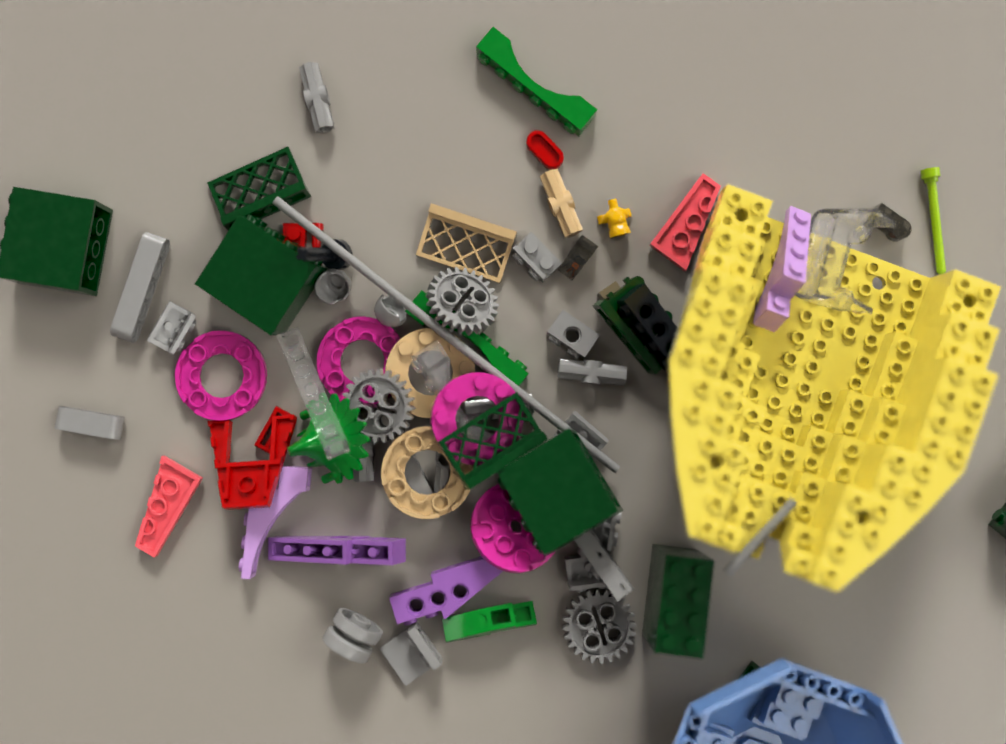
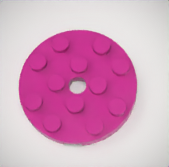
(496, 540)

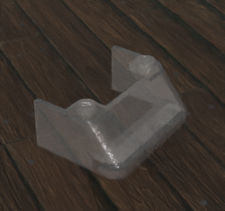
(828, 250)

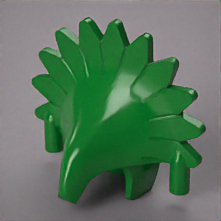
(310, 445)

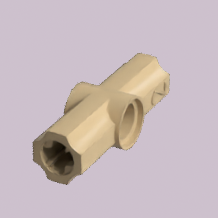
(561, 203)

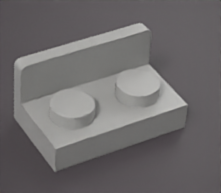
(536, 257)

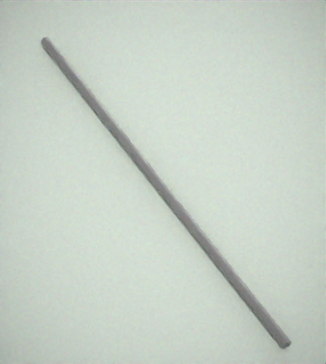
(435, 326)

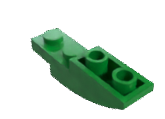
(488, 621)

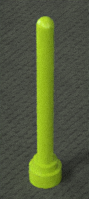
(930, 178)

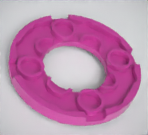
(338, 339)
(189, 370)
(456, 392)

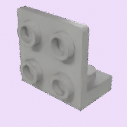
(411, 653)

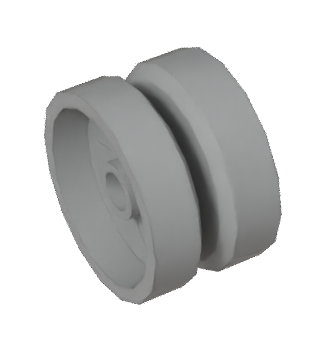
(352, 635)

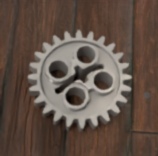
(452, 287)
(383, 386)
(580, 631)

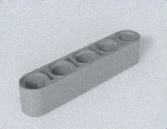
(140, 287)

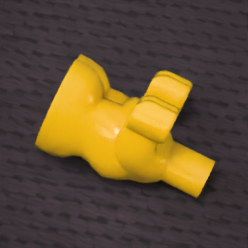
(615, 219)

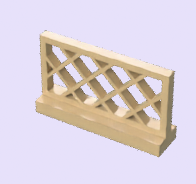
(472, 224)

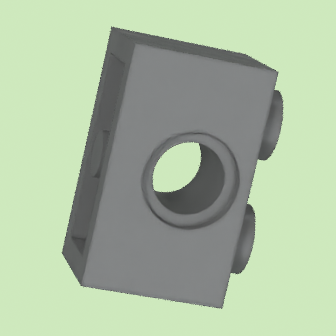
(586, 336)

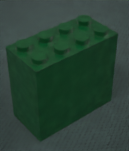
(54, 241)
(260, 275)
(558, 492)
(678, 601)

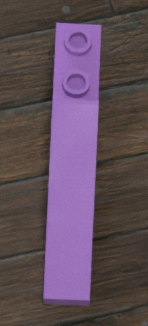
(337, 549)
(471, 574)

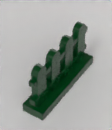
(622, 326)

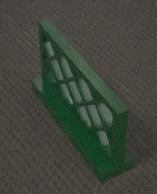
(261, 206)
(504, 457)

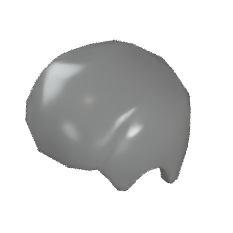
(332, 286)
(389, 312)

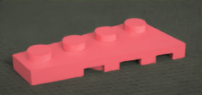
(683, 228)
(169, 498)

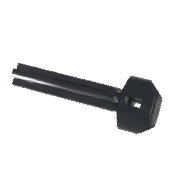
(329, 258)

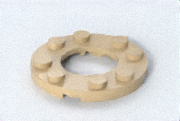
(400, 360)
(399, 491)

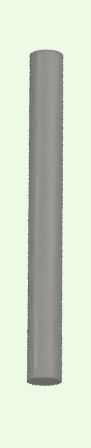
(760, 537)

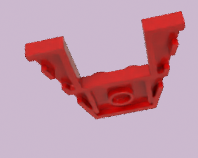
(250, 482)

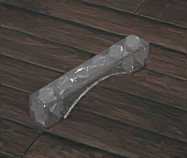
(435, 367)
(313, 393)

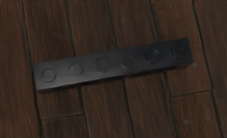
(630, 304)

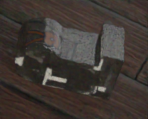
(902, 228)
(578, 257)

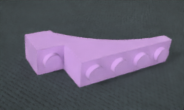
(787, 271)
(259, 521)

